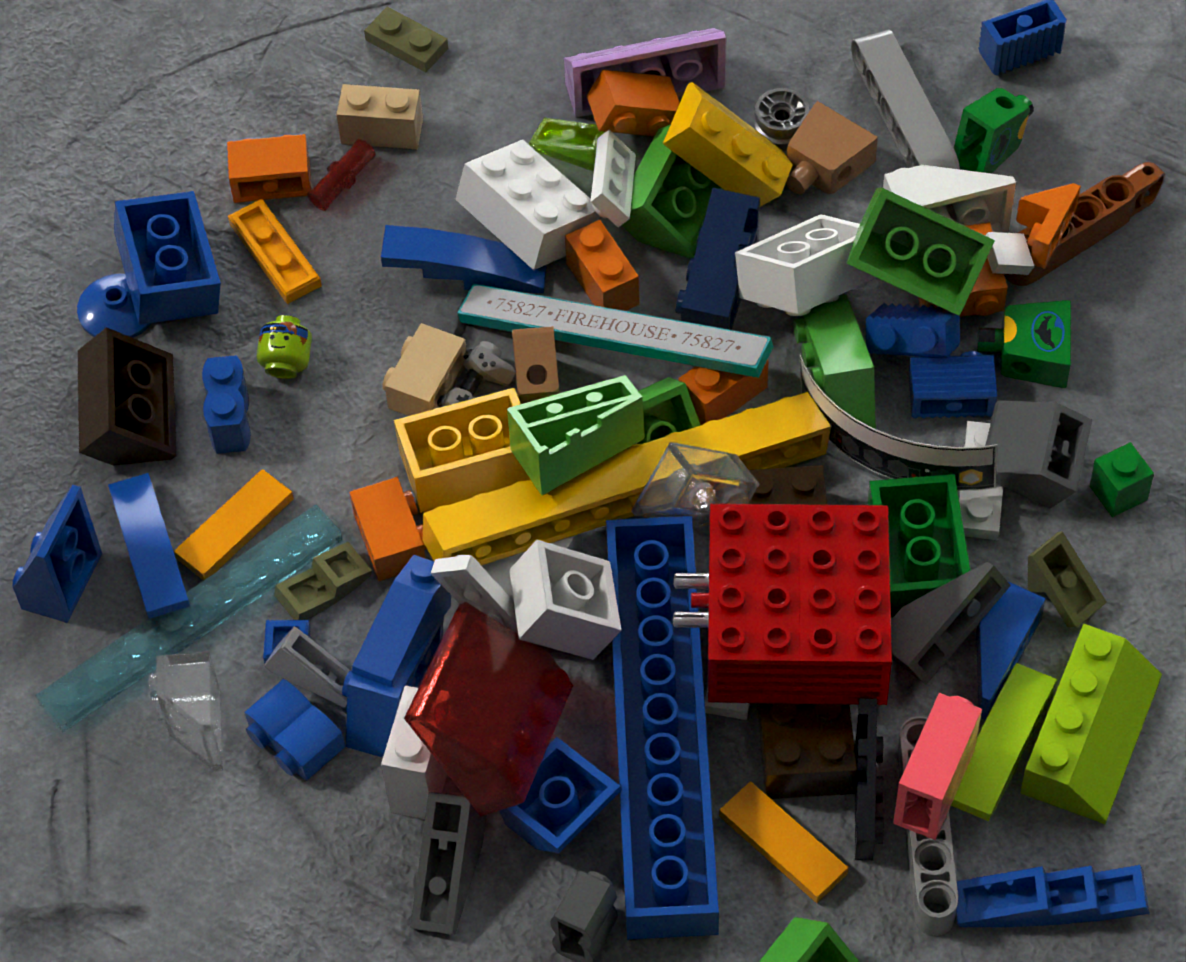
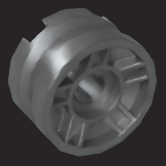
(780, 115)

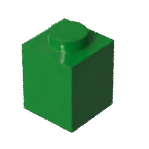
(1121, 479)

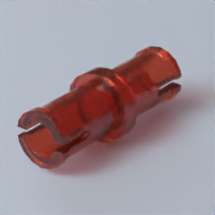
(341, 174)

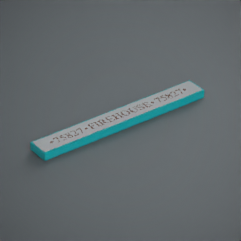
(618, 330)

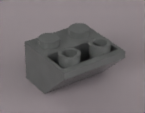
(1039, 449)

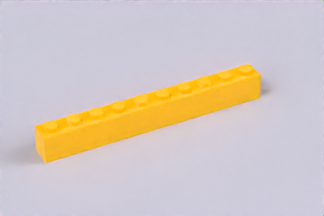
(516, 516)

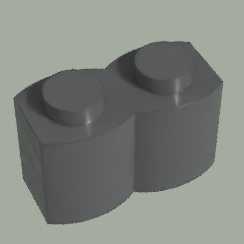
(584, 917)

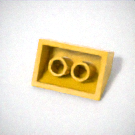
(726, 147)

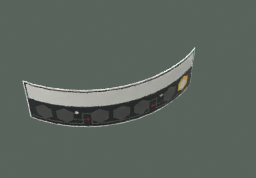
(901, 458)

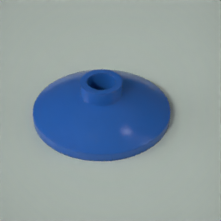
(98, 310)

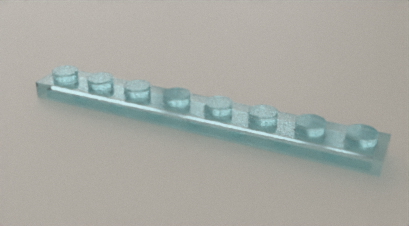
(210, 605)

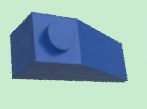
(403, 623)
(1003, 639)

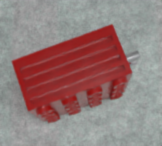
(795, 604)

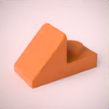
(1049, 217)

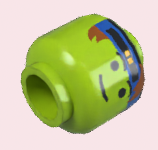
(284, 347)

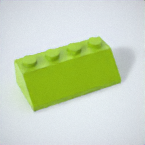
(1092, 725)

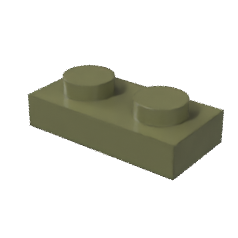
(406, 39)

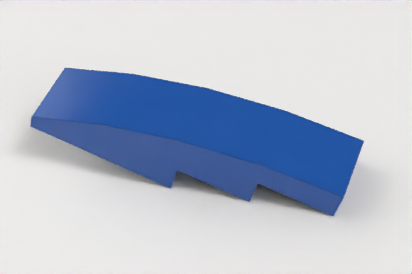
(459, 258)
(148, 545)
(1051, 898)

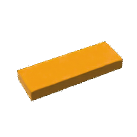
(274, 251)
(233, 525)
(783, 842)

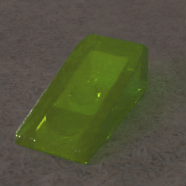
(567, 141)

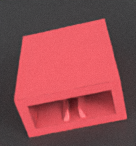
(937, 765)

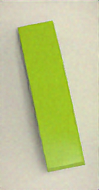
(1003, 740)

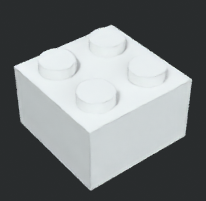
(564, 600)

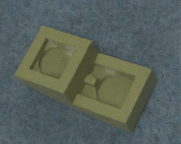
(327, 582)

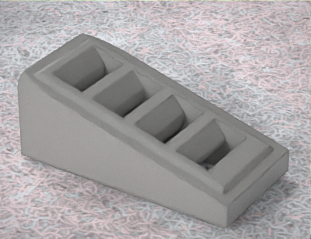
(308, 666)

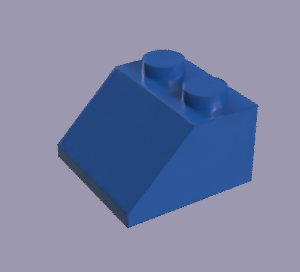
(561, 799)

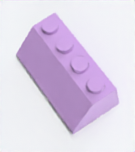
(684, 58)

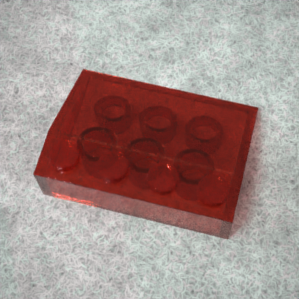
(488, 709)

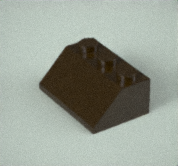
(125, 400)

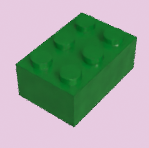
(924, 534)

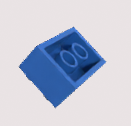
(166, 257)

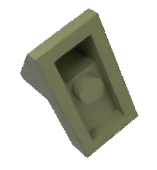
(1064, 578)

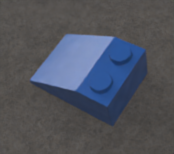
(59, 560)

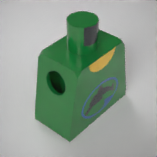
(991, 130)
(1032, 342)

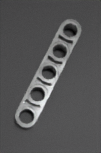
(902, 101)
(928, 885)

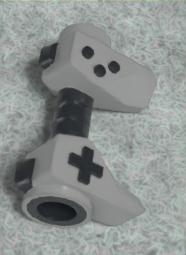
(482, 363)

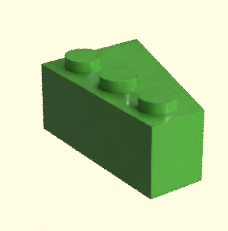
(838, 357)
(575, 430)

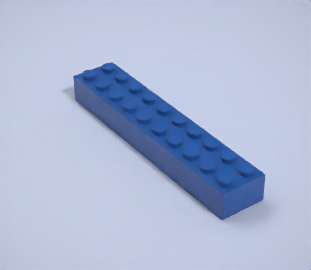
(661, 734)

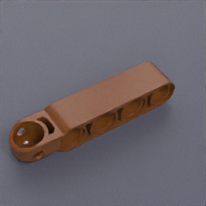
(1098, 214)

